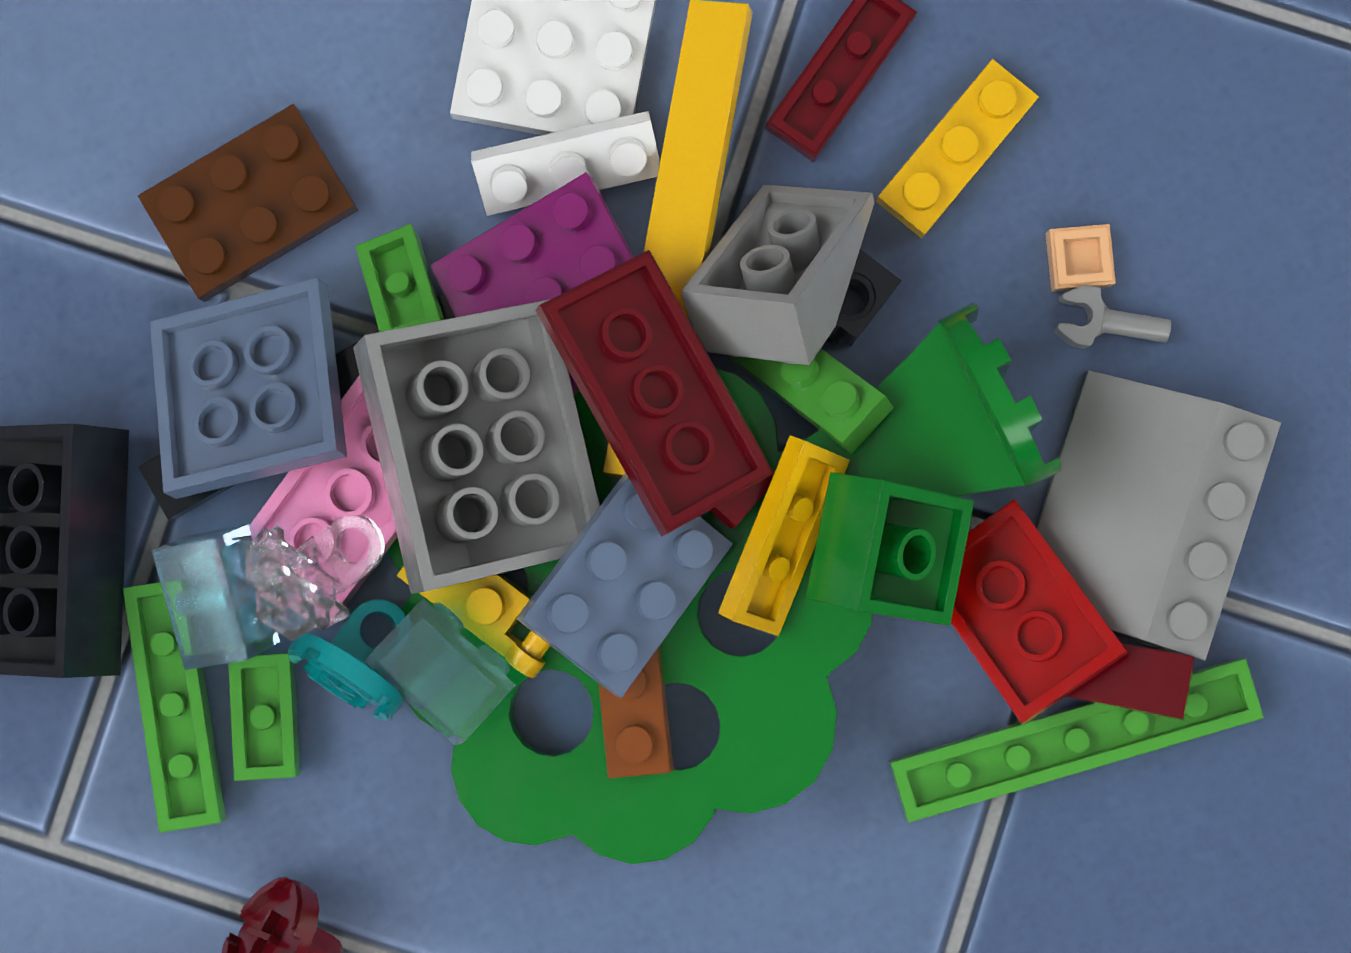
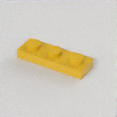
(956, 148)
(781, 538)

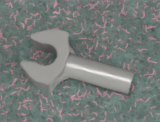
(1104, 320)

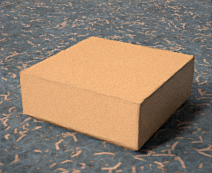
(1080, 257)

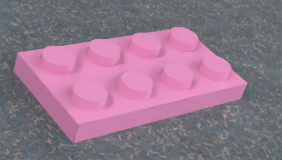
(328, 491)

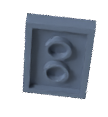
(621, 588)

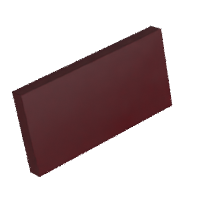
(654, 392)

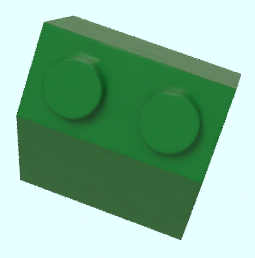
(889, 549)

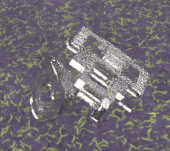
(307, 579)

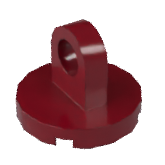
(281, 920)

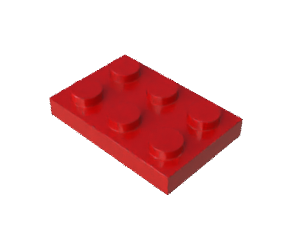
(1027, 615)

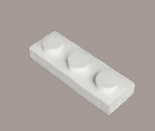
(532, 168)

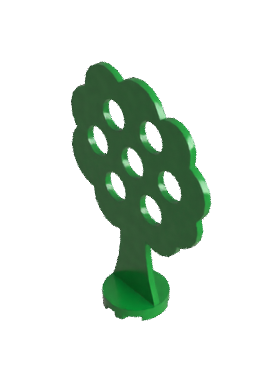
(776, 710)

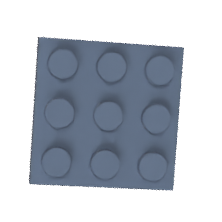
(247, 389)

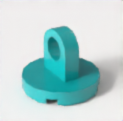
(341, 664)

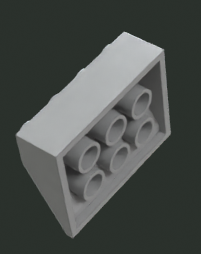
(476, 444)
(1155, 506)

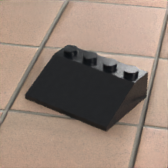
(62, 549)

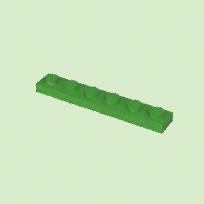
(1067, 744)

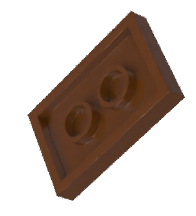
(247, 203)

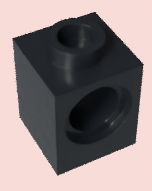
(875, 286)

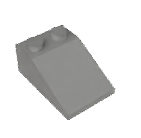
(779, 274)

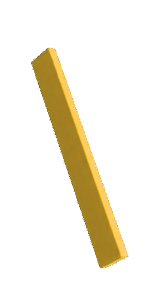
(695, 146)

